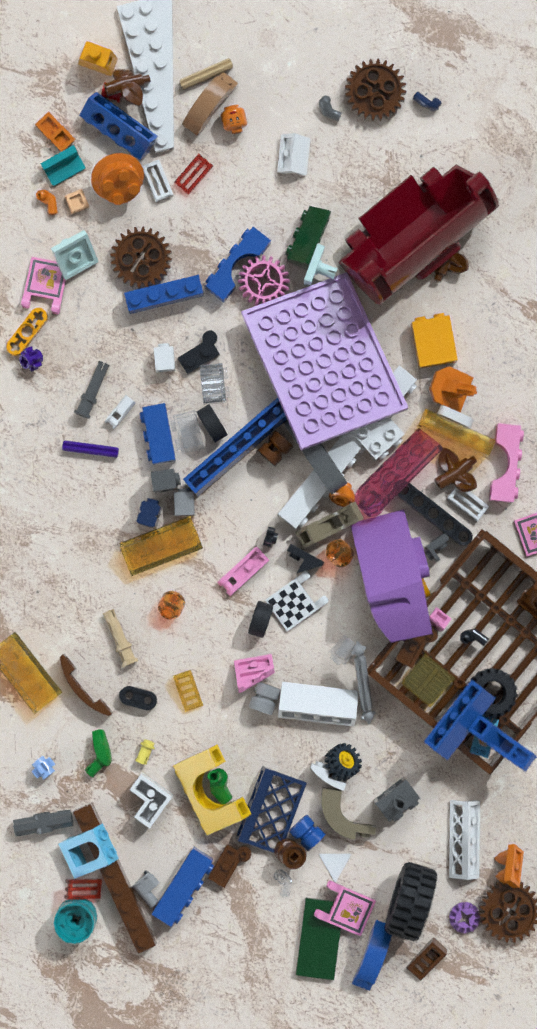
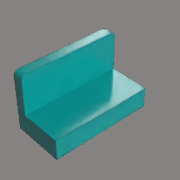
(63, 165)

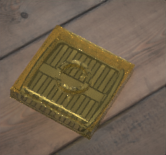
(427, 680)

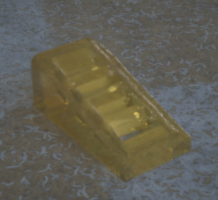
(177, 677)

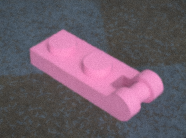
(244, 570)

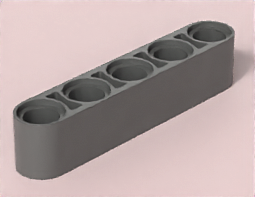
(322, 464)

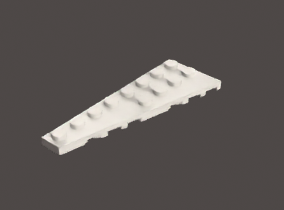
(150, 46)

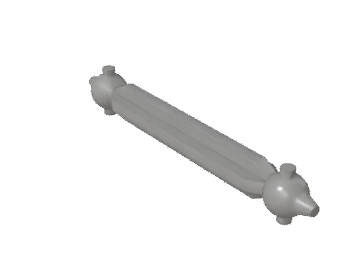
(363, 682)

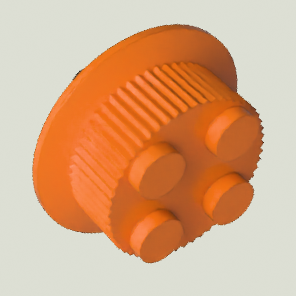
(117, 178)

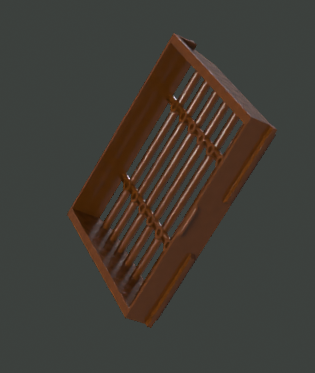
(495, 608)

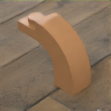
(208, 102)

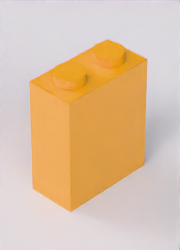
(434, 341)

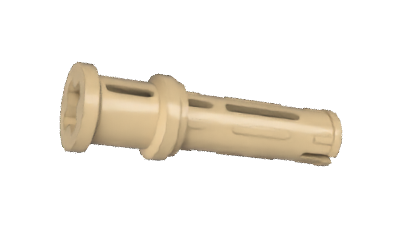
(123, 646)

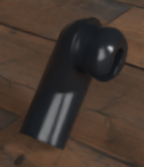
(473, 635)

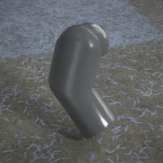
(326, 108)

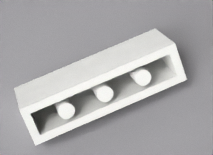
(318, 704)

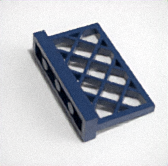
(257, 800)

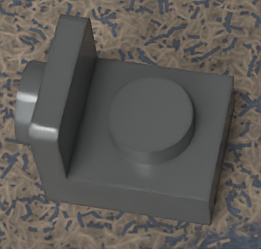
(438, 543)

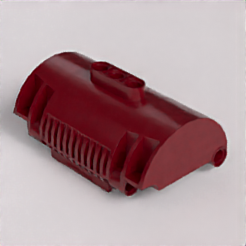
(416, 229)

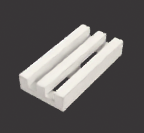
(163, 195)
(463, 508)

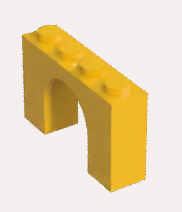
(210, 814)

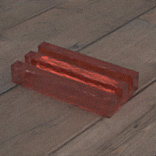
(187, 170)
(70, 888)

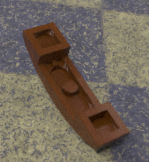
(68, 667)

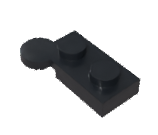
(201, 353)

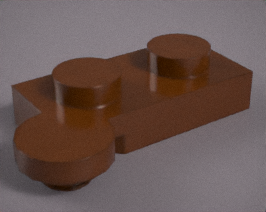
(413, 647)
(227, 864)

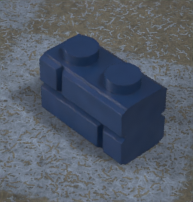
(149, 513)

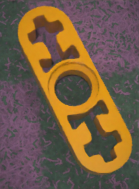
(39, 323)

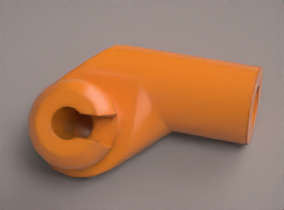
(49, 199)

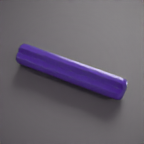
(93, 449)

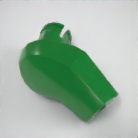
(102, 752)
(218, 785)

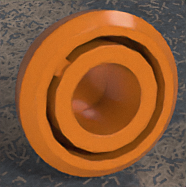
(343, 496)

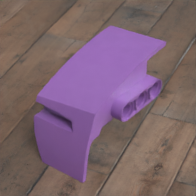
(393, 575)

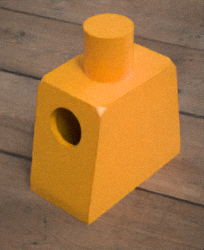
(97, 58)

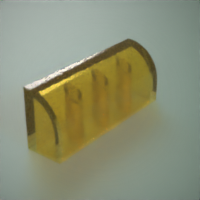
(456, 433)
(160, 545)
(26, 674)

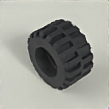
(509, 690)

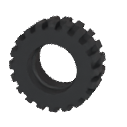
(411, 901)

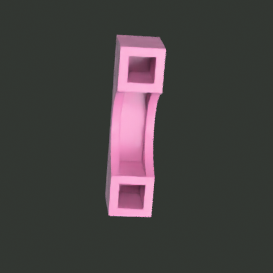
(508, 438)

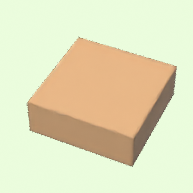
(77, 201)

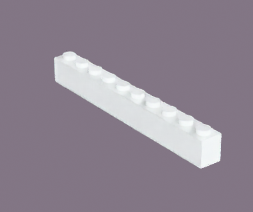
(343, 455)

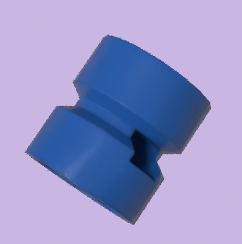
(307, 832)

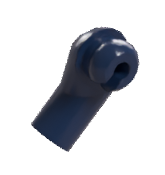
(425, 102)

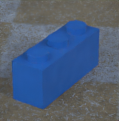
(158, 434)

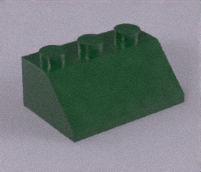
(308, 236)

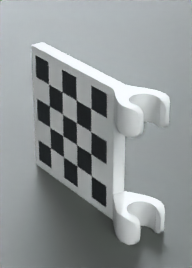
(293, 603)

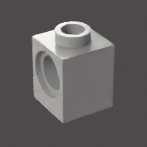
(184, 502)

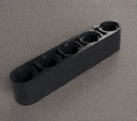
(439, 520)

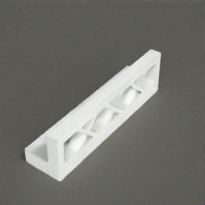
(468, 840)

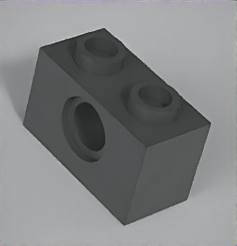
(165, 480)

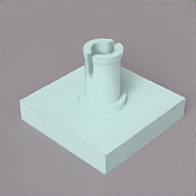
(74, 254)
(316, 266)

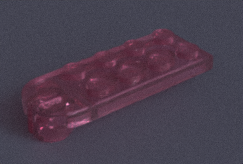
(396, 472)

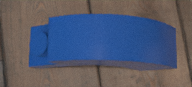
(502, 743)
(373, 956)

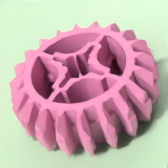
(272, 284)

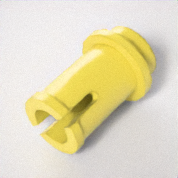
(145, 751)

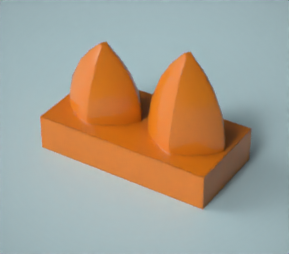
(513, 860)

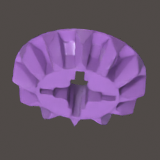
(455, 916)

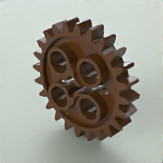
(386, 75)
(126, 248)
(524, 922)

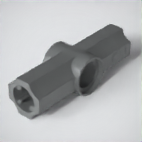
(43, 822)

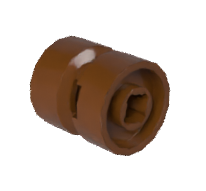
(280, 443)
(290, 853)

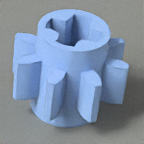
(43, 767)

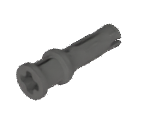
(89, 398)

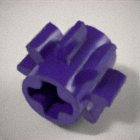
(31, 358)

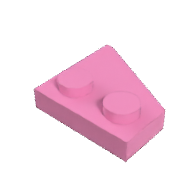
(253, 670)

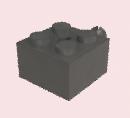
(397, 799)

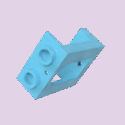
(75, 857)

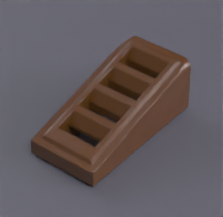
(433, 943)

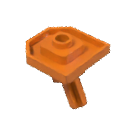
(451, 388)

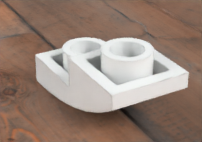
(320, 770)

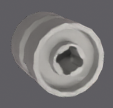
(264, 698)

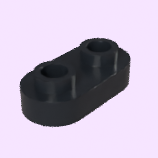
(138, 698)

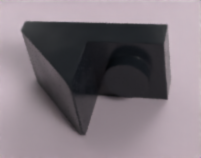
(309, 561)

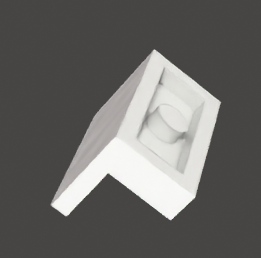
(293, 154)

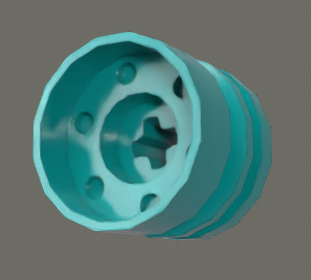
(71, 929)

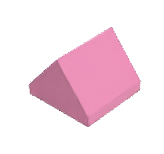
(439, 619)

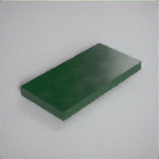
(317, 942)

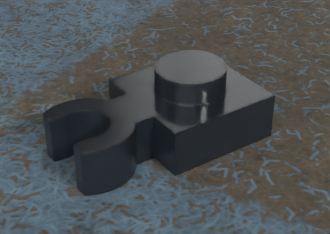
(270, 537)

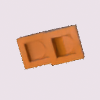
(54, 131)

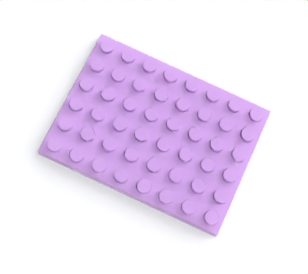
(324, 361)

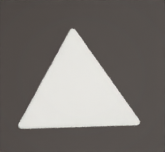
(335, 863)

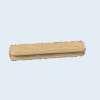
(206, 73)

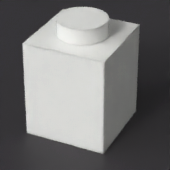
(164, 358)

